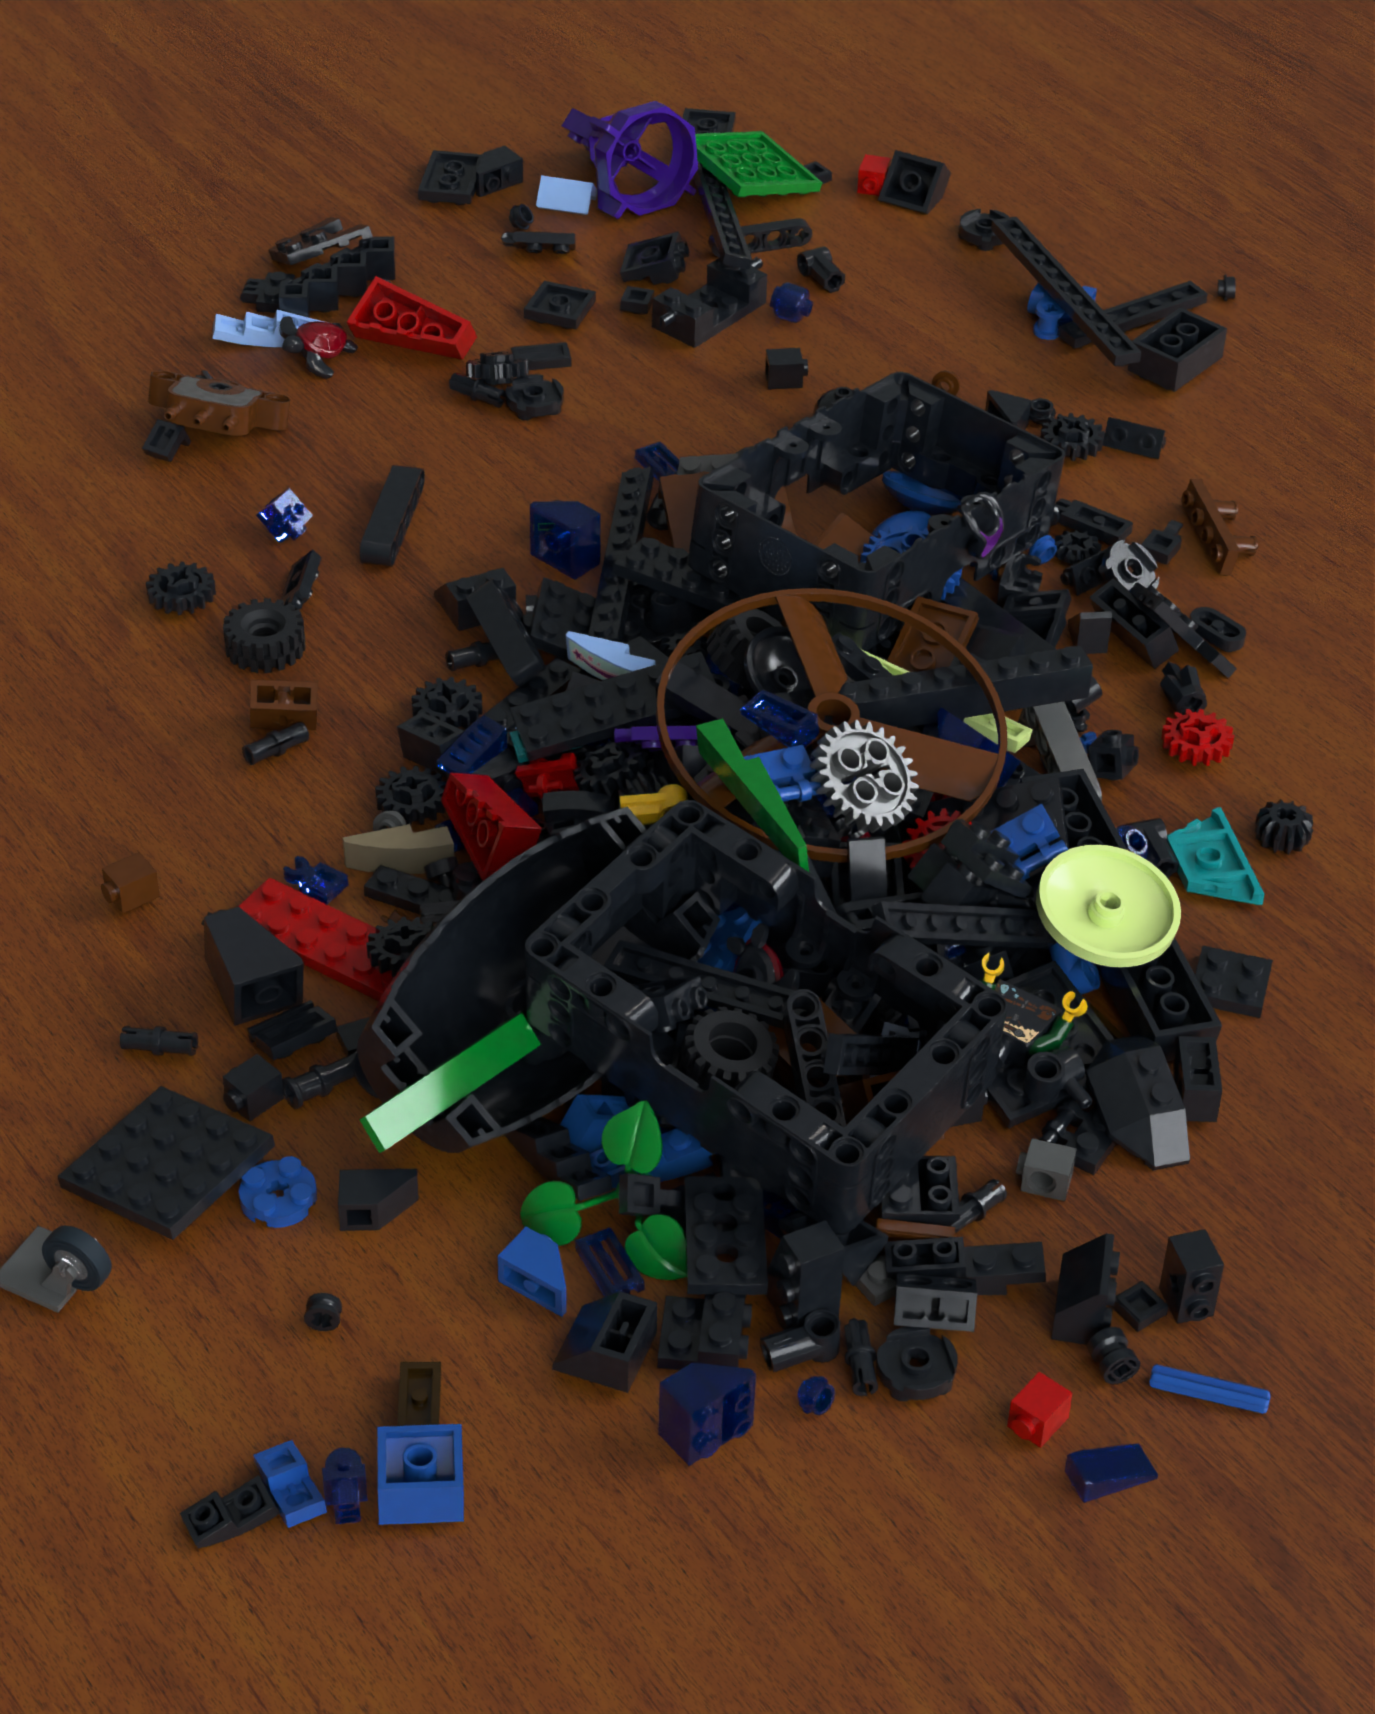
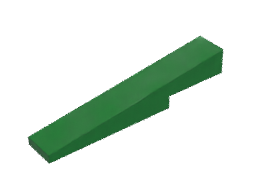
(752, 788)
(449, 1082)

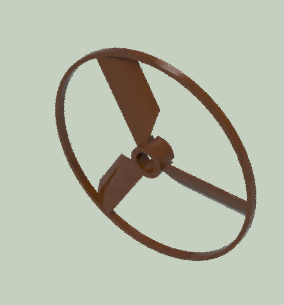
(940, 764)

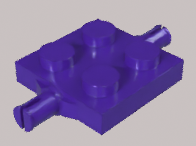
(649, 738)

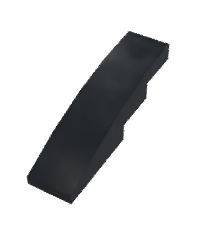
(553, 1156)

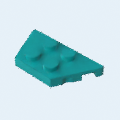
(1214, 861)

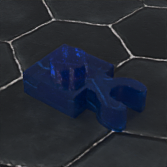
(317, 882)

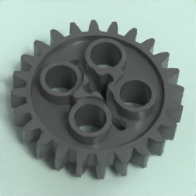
(870, 799)

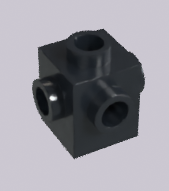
(1113, 755)

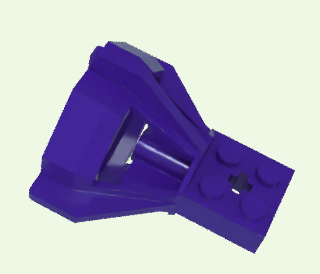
(615, 144)

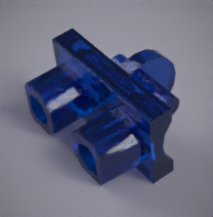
(345, 1484)

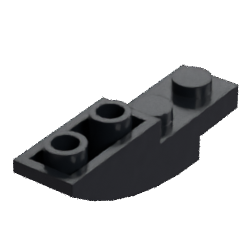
(989, 1264)

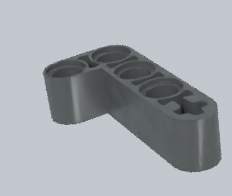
(1057, 740)

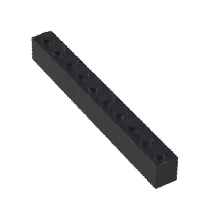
(918, 696)

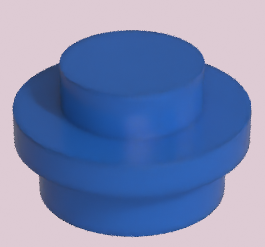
(1044, 549)

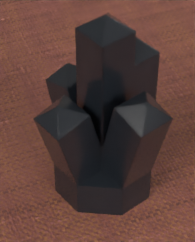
(1183, 688)

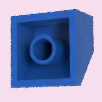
(420, 1474)

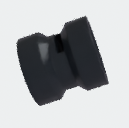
(1112, 1352)

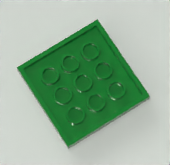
(753, 164)

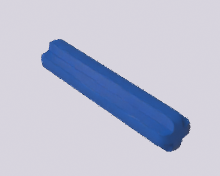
(1210, 1389)

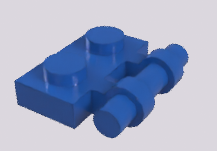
(791, 768)
(1032, 832)

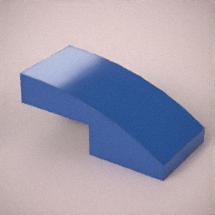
(289, 1483)

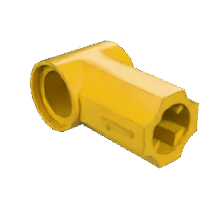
(653, 806)

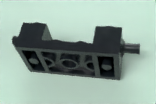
(714, 306)

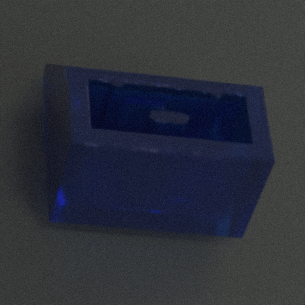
(705, 1408)

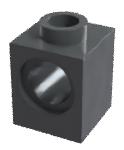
(1046, 1169)

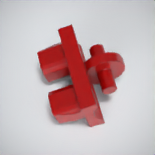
(548, 776)

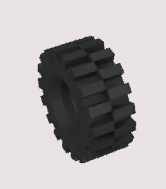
(264, 635)

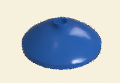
(920, 496)

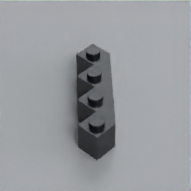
(343, 275)

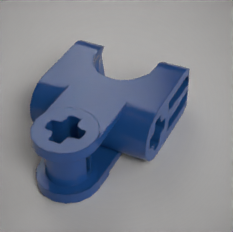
(1049, 312)

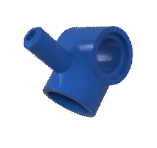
(1080, 972)

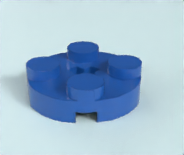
(274, 1175)

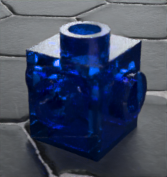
(285, 516)

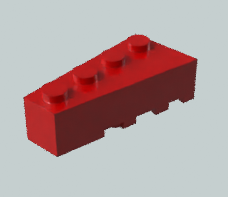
(407, 321)
(488, 821)

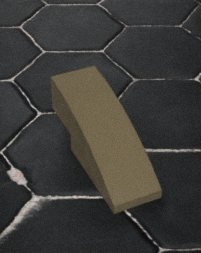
(397, 849)

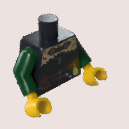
(1030, 1021)

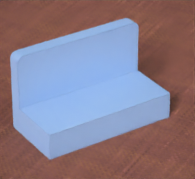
(565, 195)

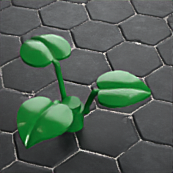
(628, 1140)

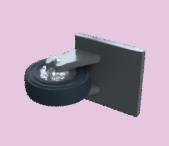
(55, 1265)

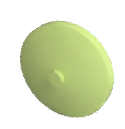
(1108, 905)

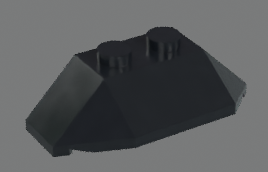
(1140, 1101)

